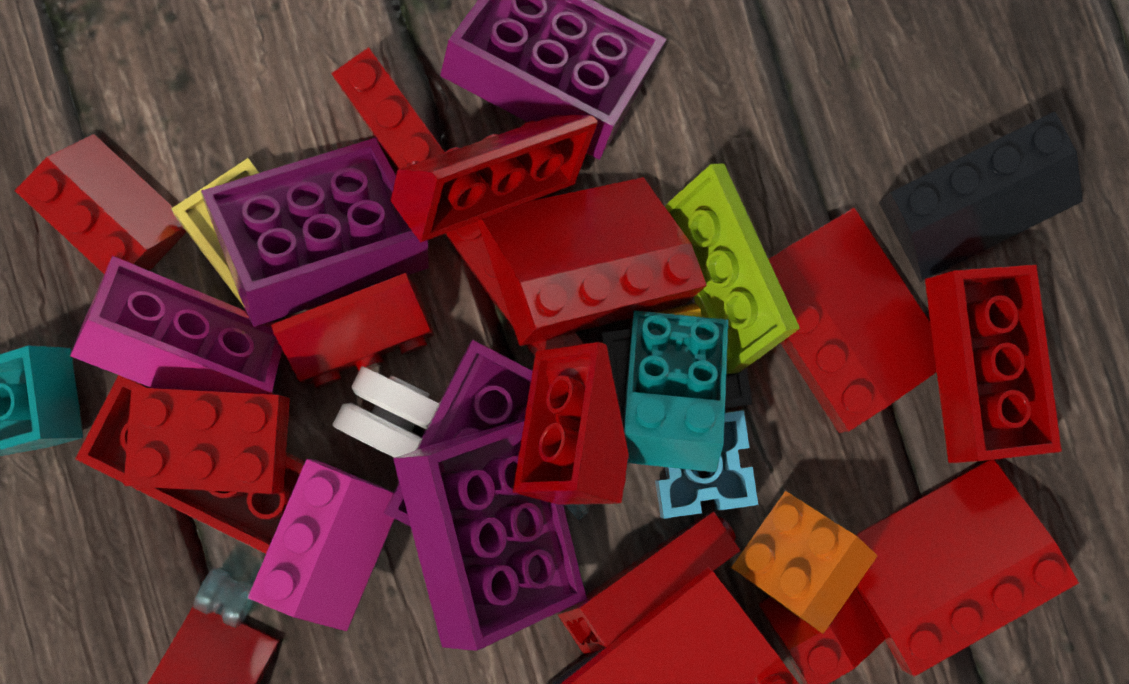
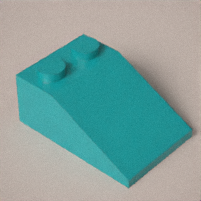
(37, 399)

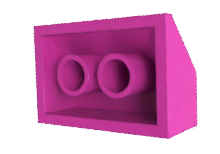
(324, 547)

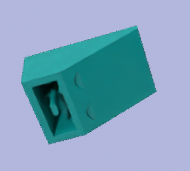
(676, 391)

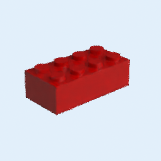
(992, 363)

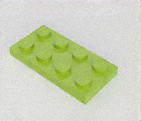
(734, 266)

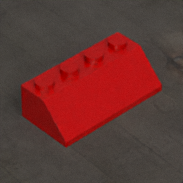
(492, 174)

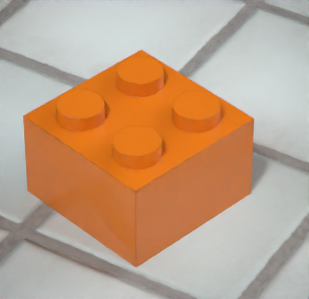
(805, 561)

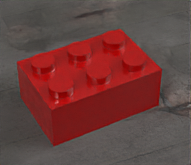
(206, 440)

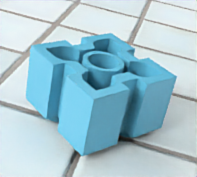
(728, 486)

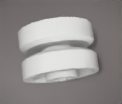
(395, 413)

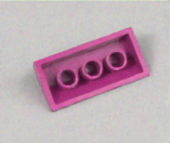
(174, 336)

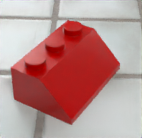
(102, 205)
(354, 331)

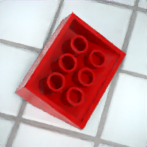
(589, 259)
(858, 322)
(958, 567)
(689, 639)

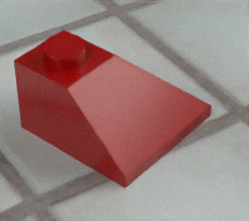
(829, 655)

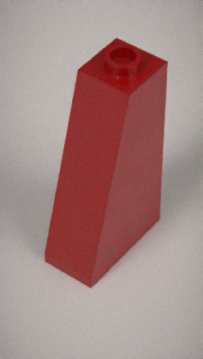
(649, 582)

